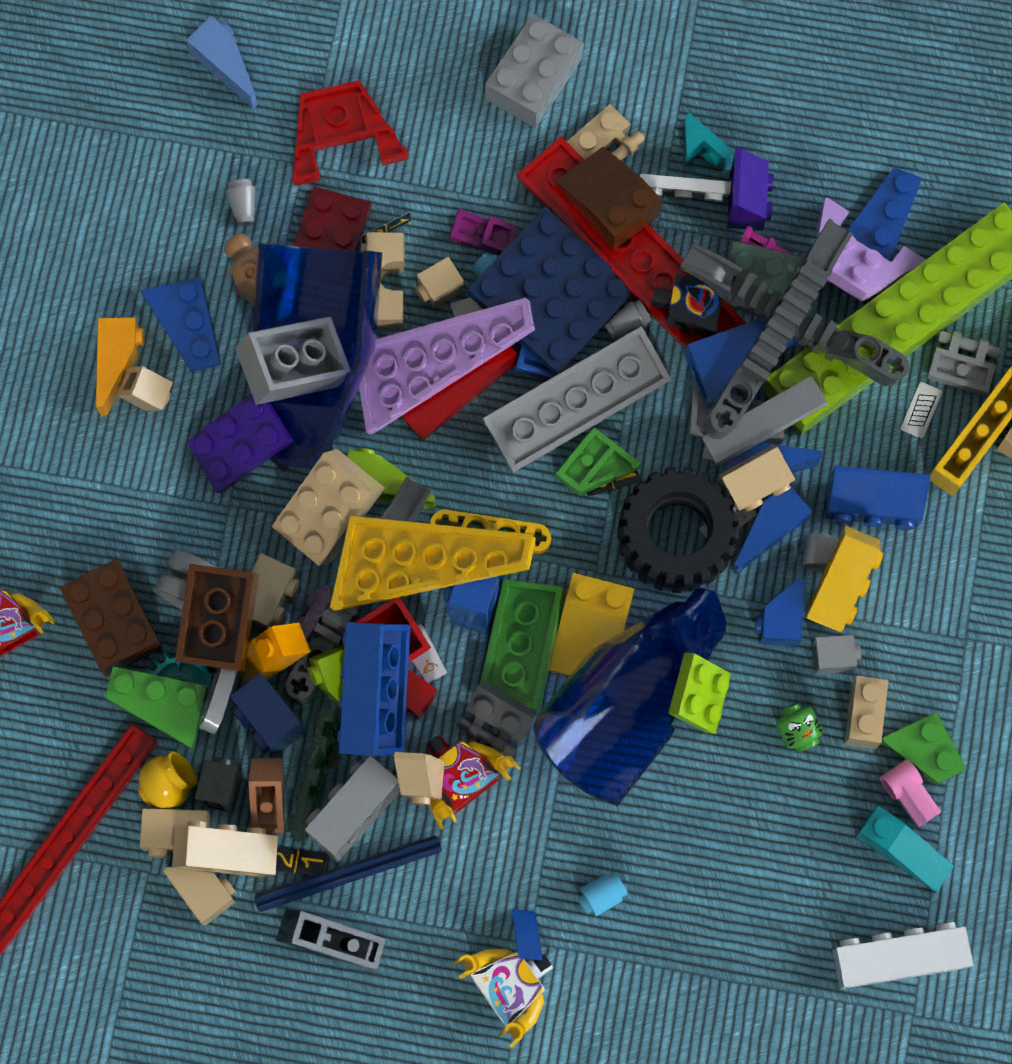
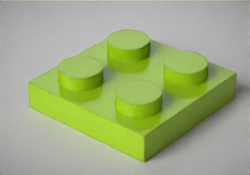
(699, 693)

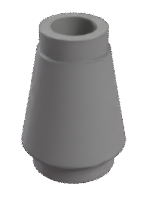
(242, 200)
(628, 319)

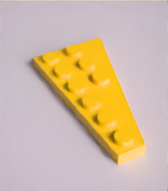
(406, 558)

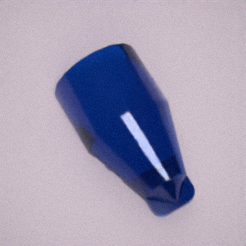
(308, 286)
(616, 703)

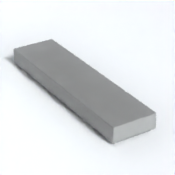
(767, 420)

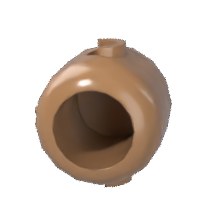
(245, 266)

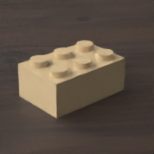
(322, 506)

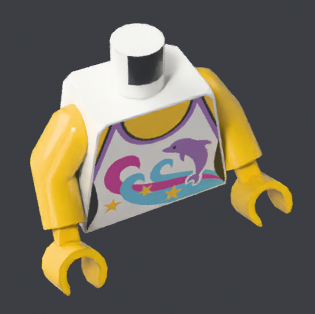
(509, 987)

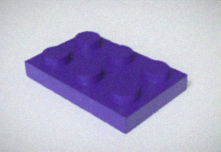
(238, 442)

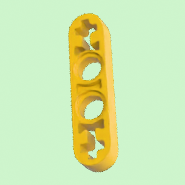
(496, 523)

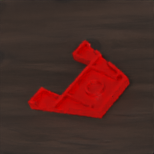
(337, 118)

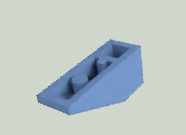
(217, 50)

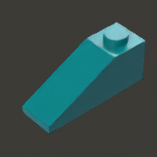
(904, 848)

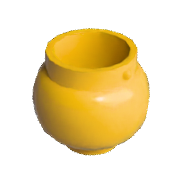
(166, 781)

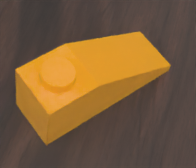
(116, 351)
(274, 651)

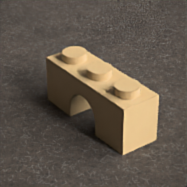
(390, 301)

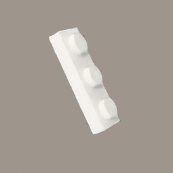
(686, 187)

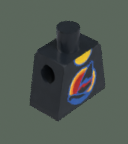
(691, 306)

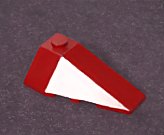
(448, 402)

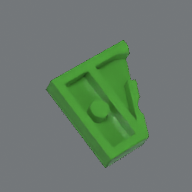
(596, 464)
(927, 748)

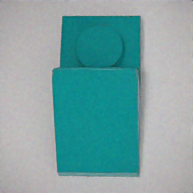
(700, 139)

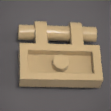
(603, 131)

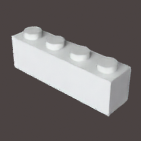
(902, 956)

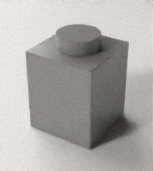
(835, 654)

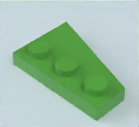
(160, 701)

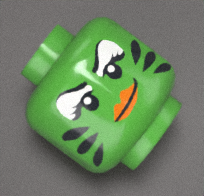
(799, 727)

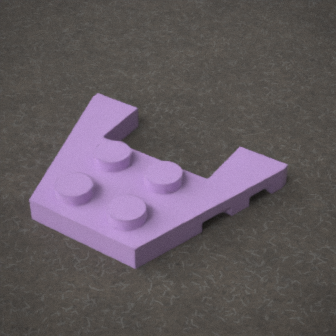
(859, 268)

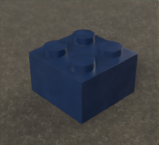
(267, 714)

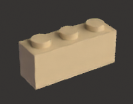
(225, 850)

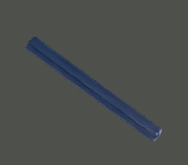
(347, 873)

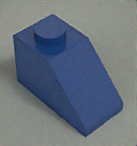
(782, 617)

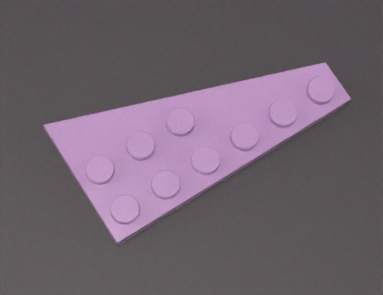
(429, 358)

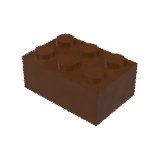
(111, 617)
(217, 617)

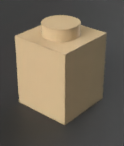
(439, 283)
(145, 389)

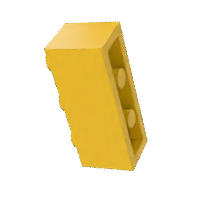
(844, 579)

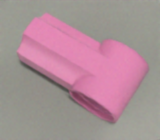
(906, 786)

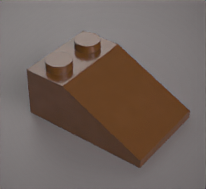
(611, 197)

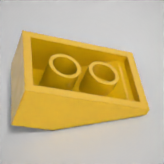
(590, 616)

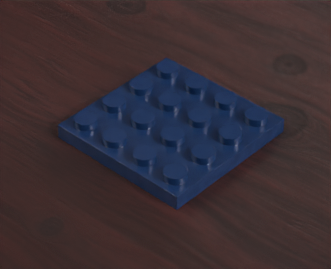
(566, 285)

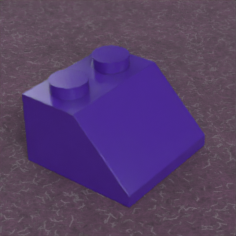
(749, 191)

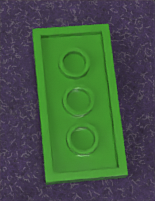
(523, 640)

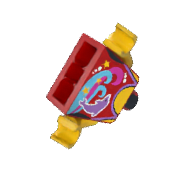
(19, 620)
(467, 774)

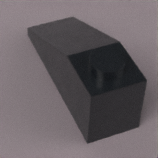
(330, 939)

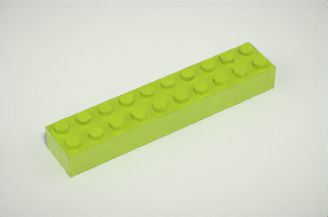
(910, 310)

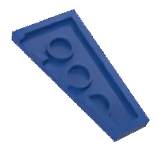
(886, 213)

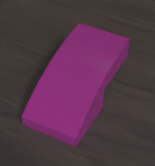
(481, 233)

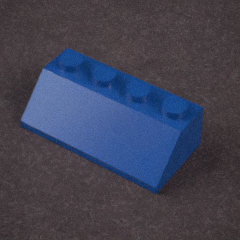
(374, 688)

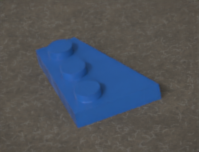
(186, 319)

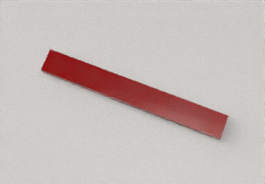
(72, 831)

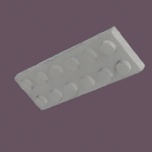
(576, 399)

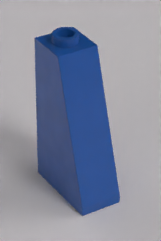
(718, 357)

